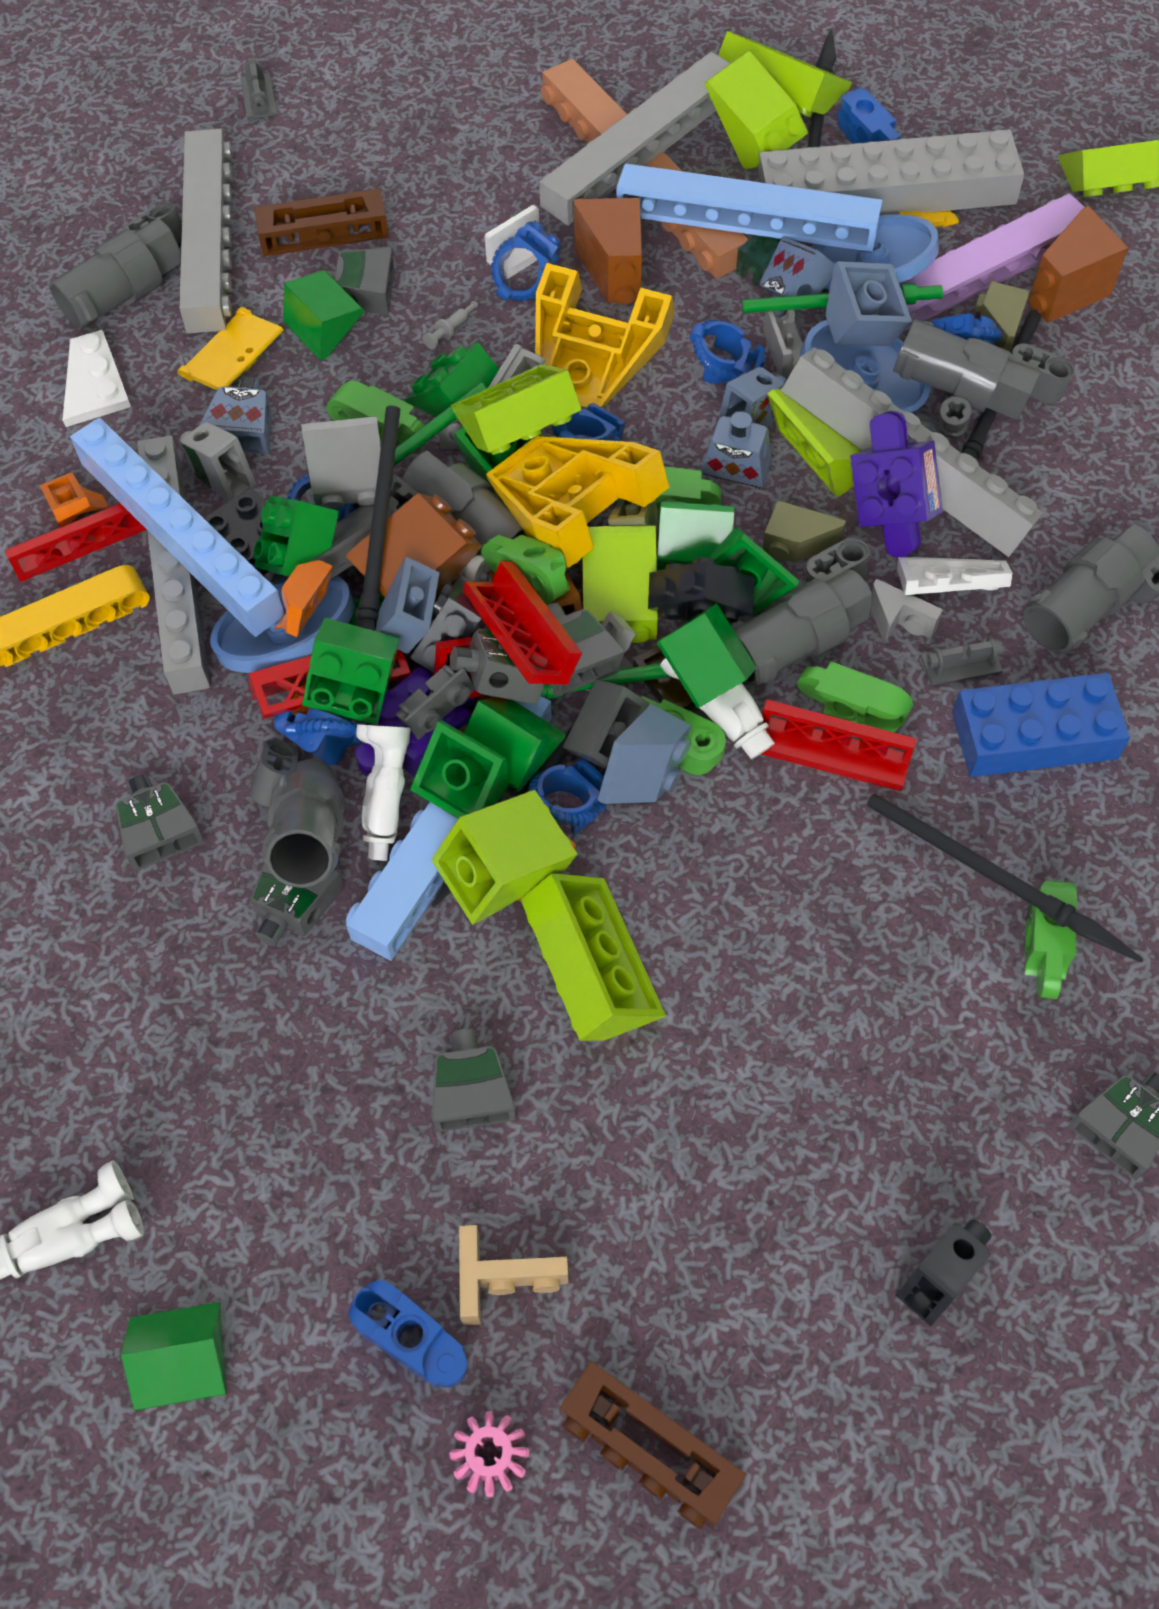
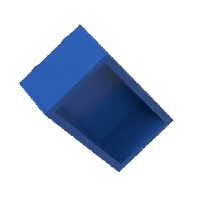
(1040, 724)

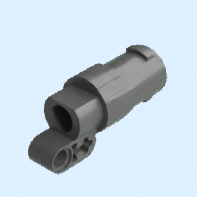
(121, 267)
(982, 371)
(463, 489)
(1094, 586)
(812, 615)
(302, 814)

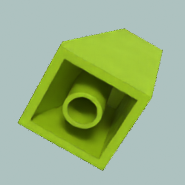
(619, 576)
(501, 854)

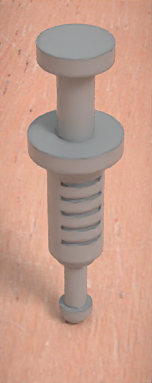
(446, 327)

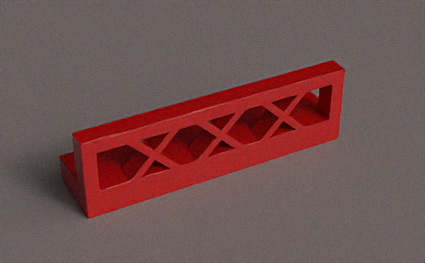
(72, 541)
(530, 624)
(291, 677)
(834, 749)

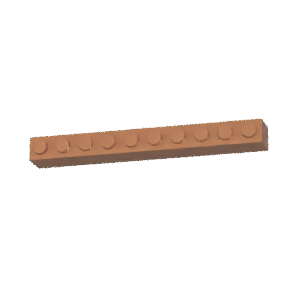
(591, 114)

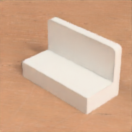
(520, 257)

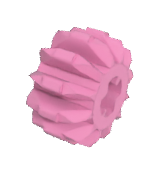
(477, 1465)

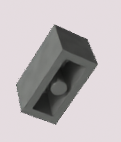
(602, 720)

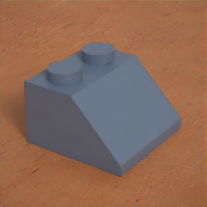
(866, 304)
(646, 759)

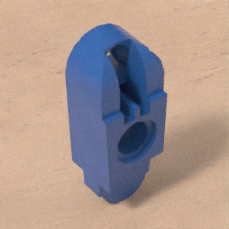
(865, 118)
(438, 1355)

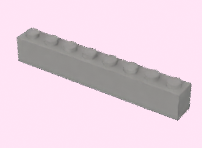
(632, 140)
(205, 231)
(966, 489)
(175, 587)

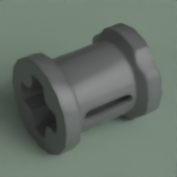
(954, 407)

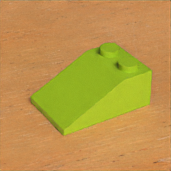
(754, 110)

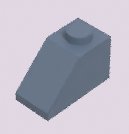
(409, 604)

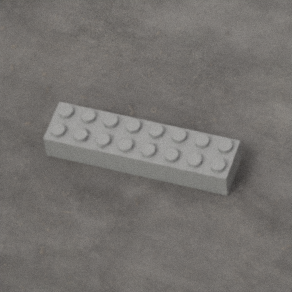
(907, 173)

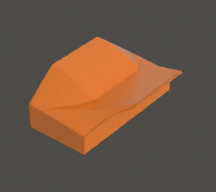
(70, 499)
(303, 594)

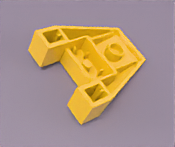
(595, 348)
(566, 482)

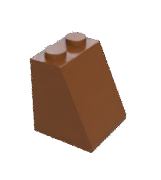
(610, 245)
(1077, 267)
(423, 533)

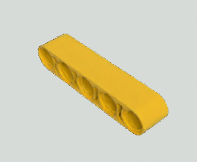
(70, 613)

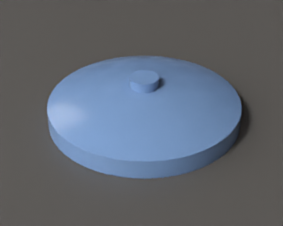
(900, 240)
(874, 366)
(246, 654)

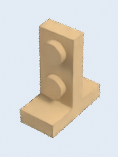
(501, 1275)

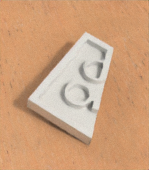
(92, 380)
(935, 575)

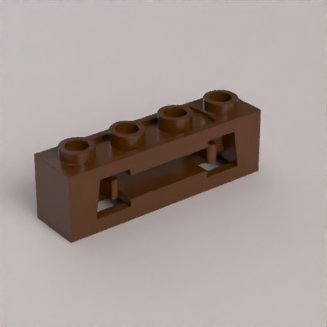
(321, 221)
(621, 1451)

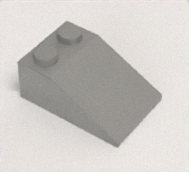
(342, 461)

